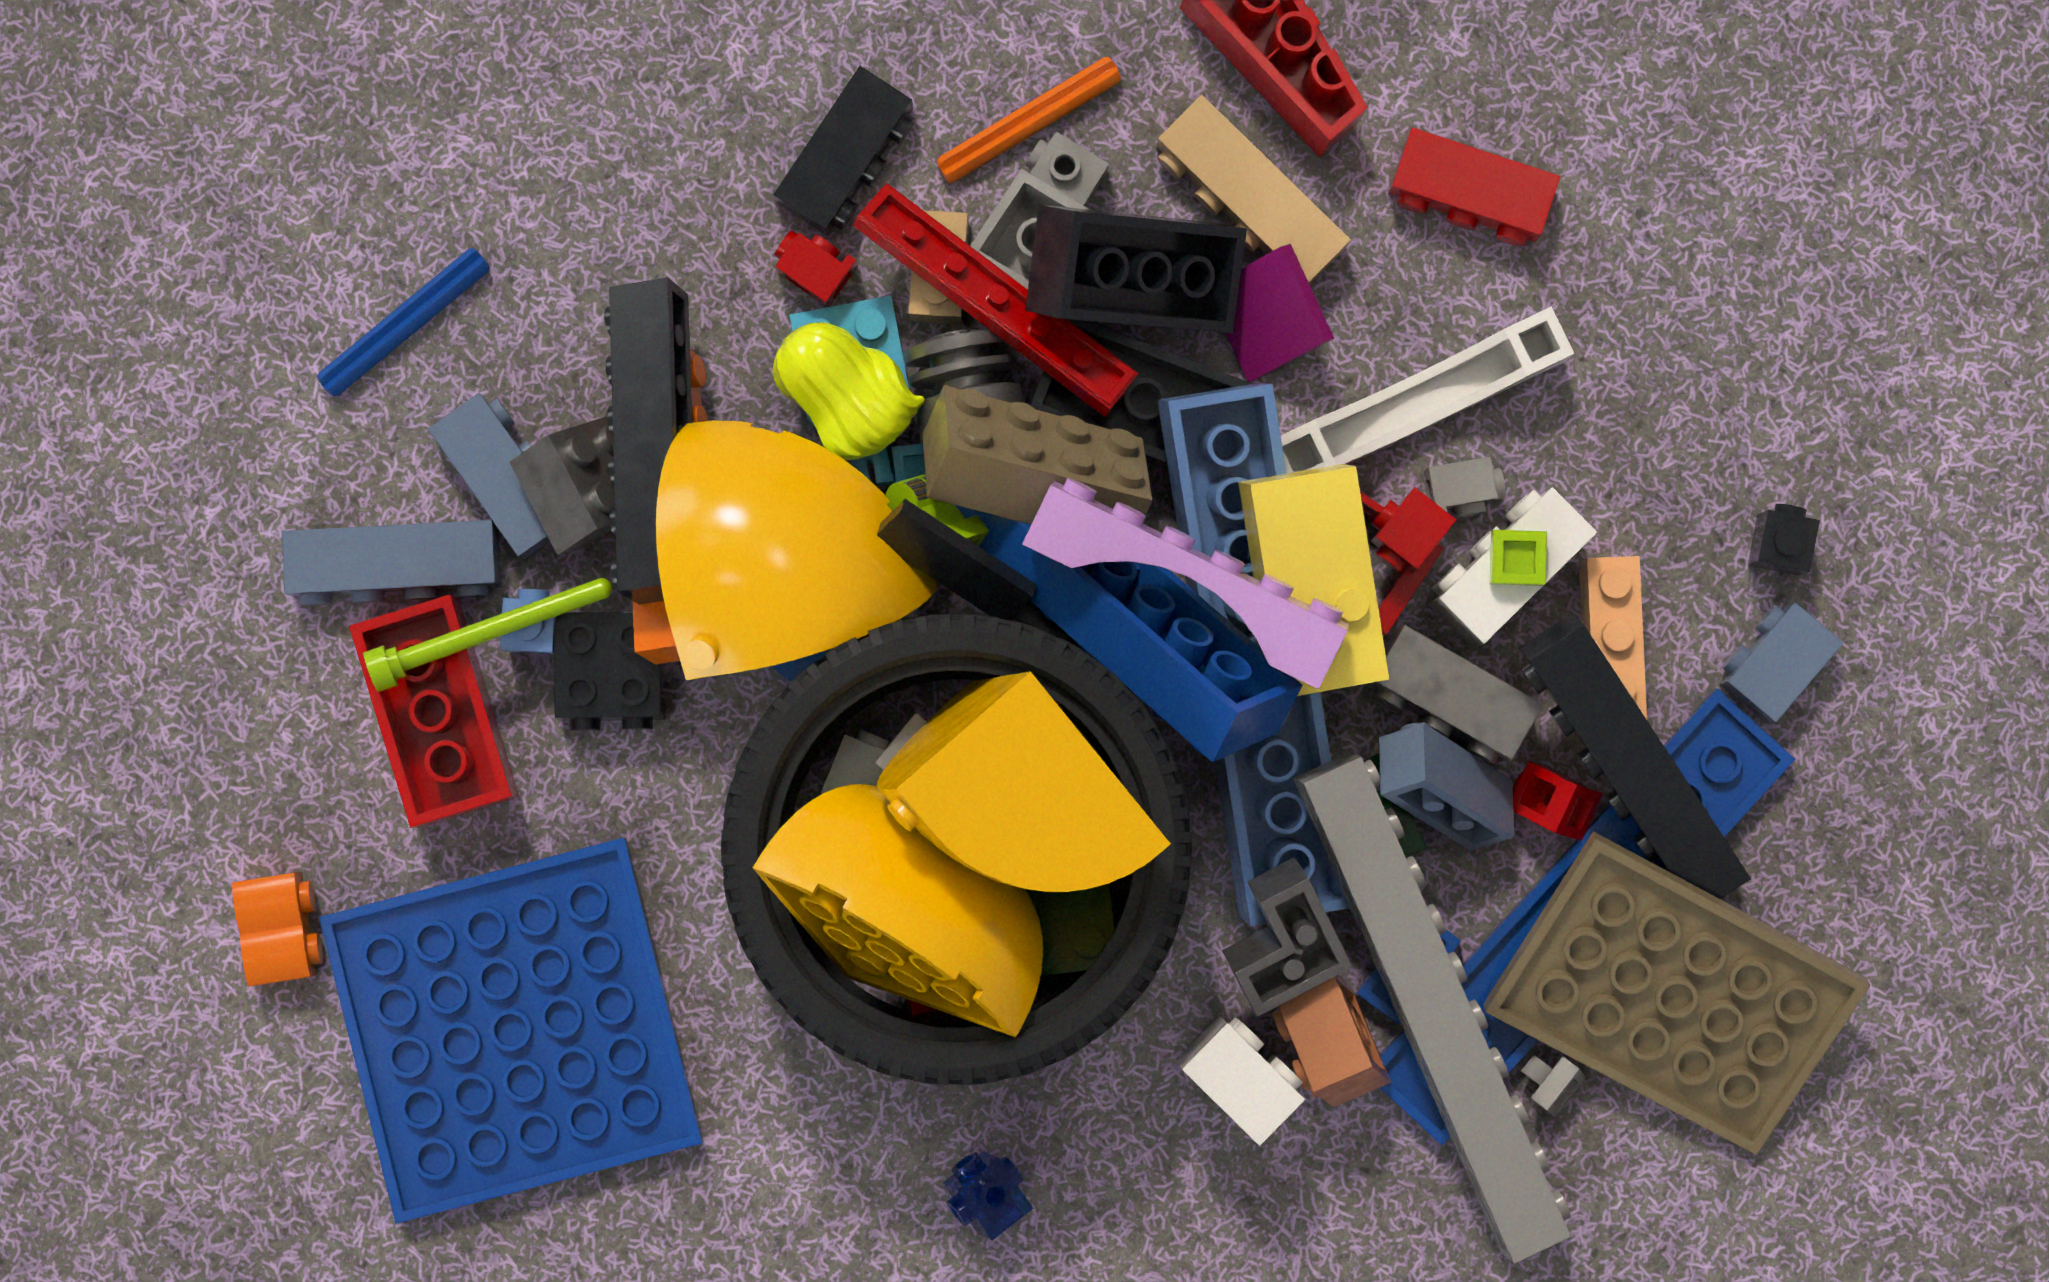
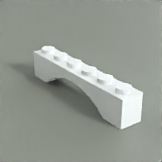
(1429, 395)

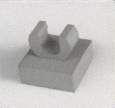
(1554, 1084)

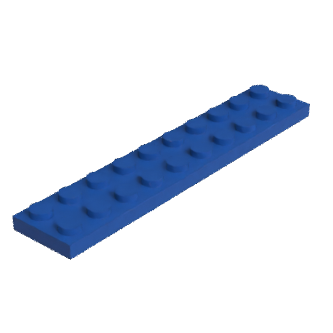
(1728, 768)

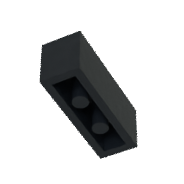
(846, 152)

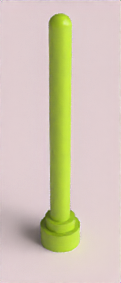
(390, 664)

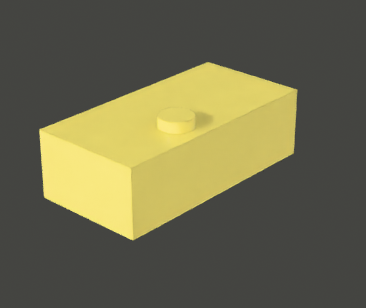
(1315, 538)

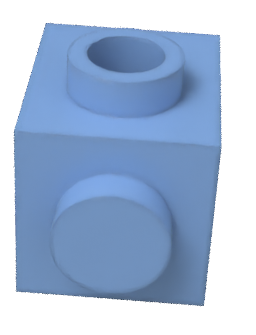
(534, 638)

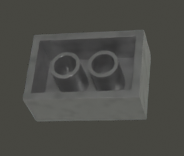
(1454, 696)

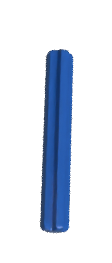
(403, 322)

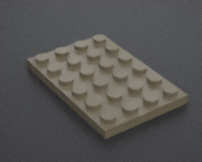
(1675, 993)

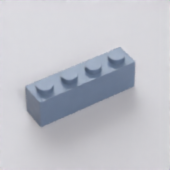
(391, 559)

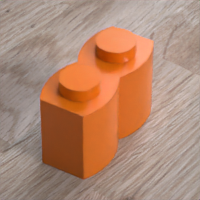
(276, 928)

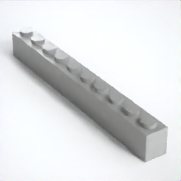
(1433, 1006)

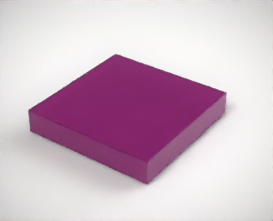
(1275, 315)

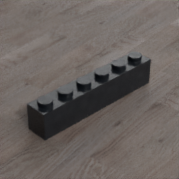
(648, 409)
(1630, 758)

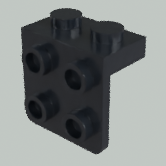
(602, 675)

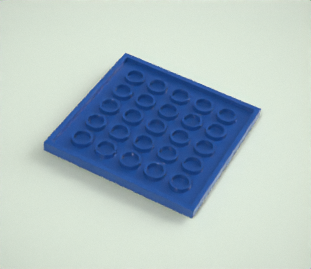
(511, 1030)

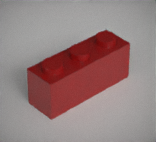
(1473, 187)

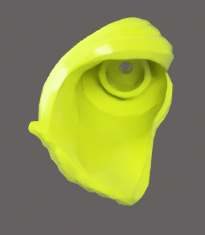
(845, 388)

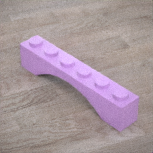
(1083, 531)

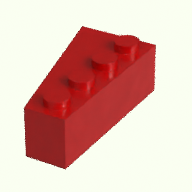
(1287, 63)

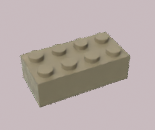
(1008, 455)

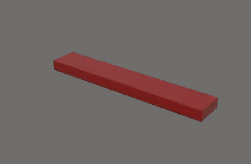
(994, 299)

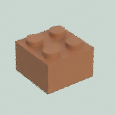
(1332, 1043)

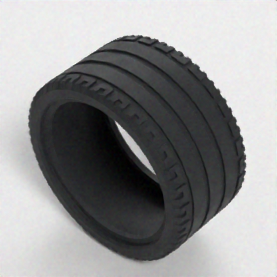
(765, 799)

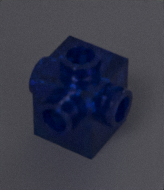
(986, 1194)

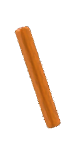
(1028, 119)

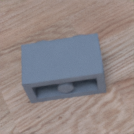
(1779, 662)

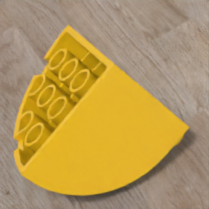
(771, 550)
(1018, 792)
(905, 911)

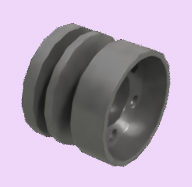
(962, 362)

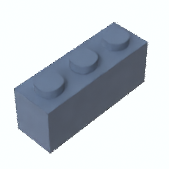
(480, 449)
(1446, 786)

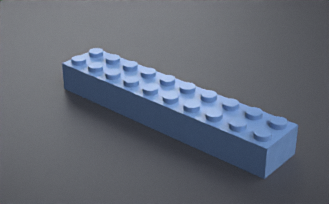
(1209, 448)

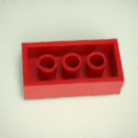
(437, 718)

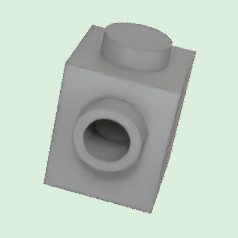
(1068, 168)

